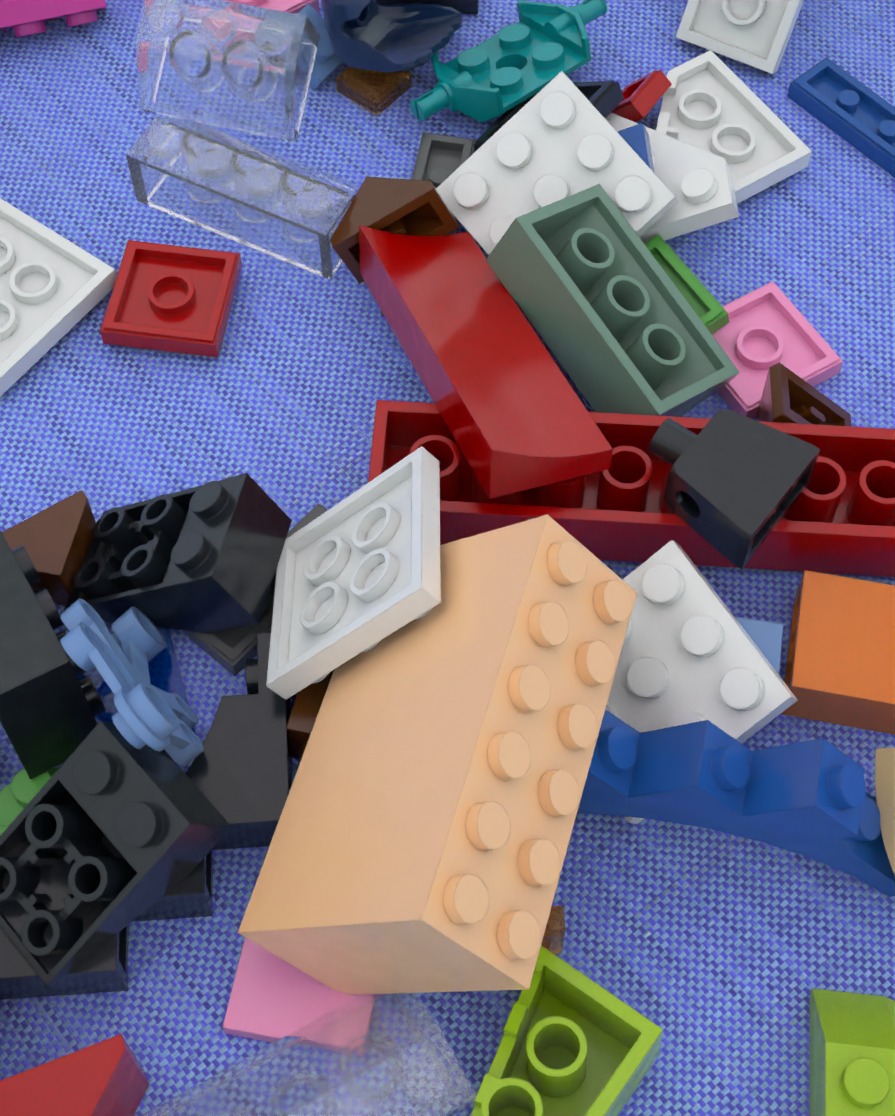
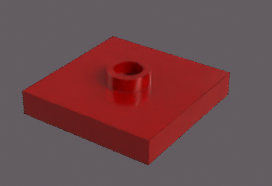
(171, 298)

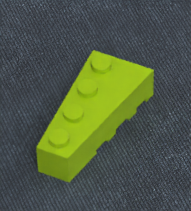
(567, 1049)

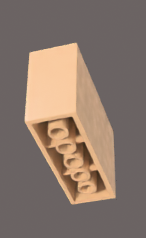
(448, 776)

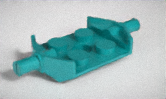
(513, 62)

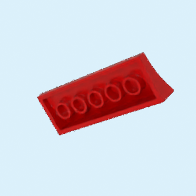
(481, 362)

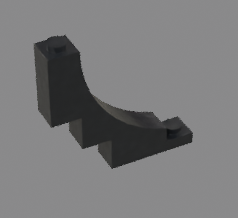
(245, 778)

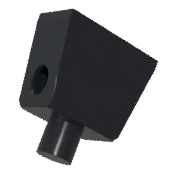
(733, 479)

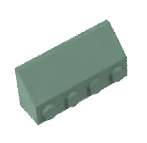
(609, 309)

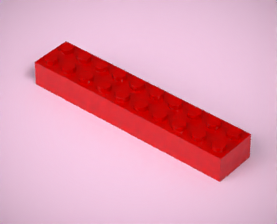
(621, 515)

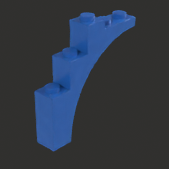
(785, 795)

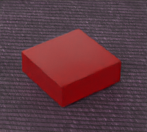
(642, 95)

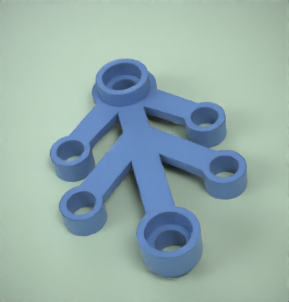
(122, 658)

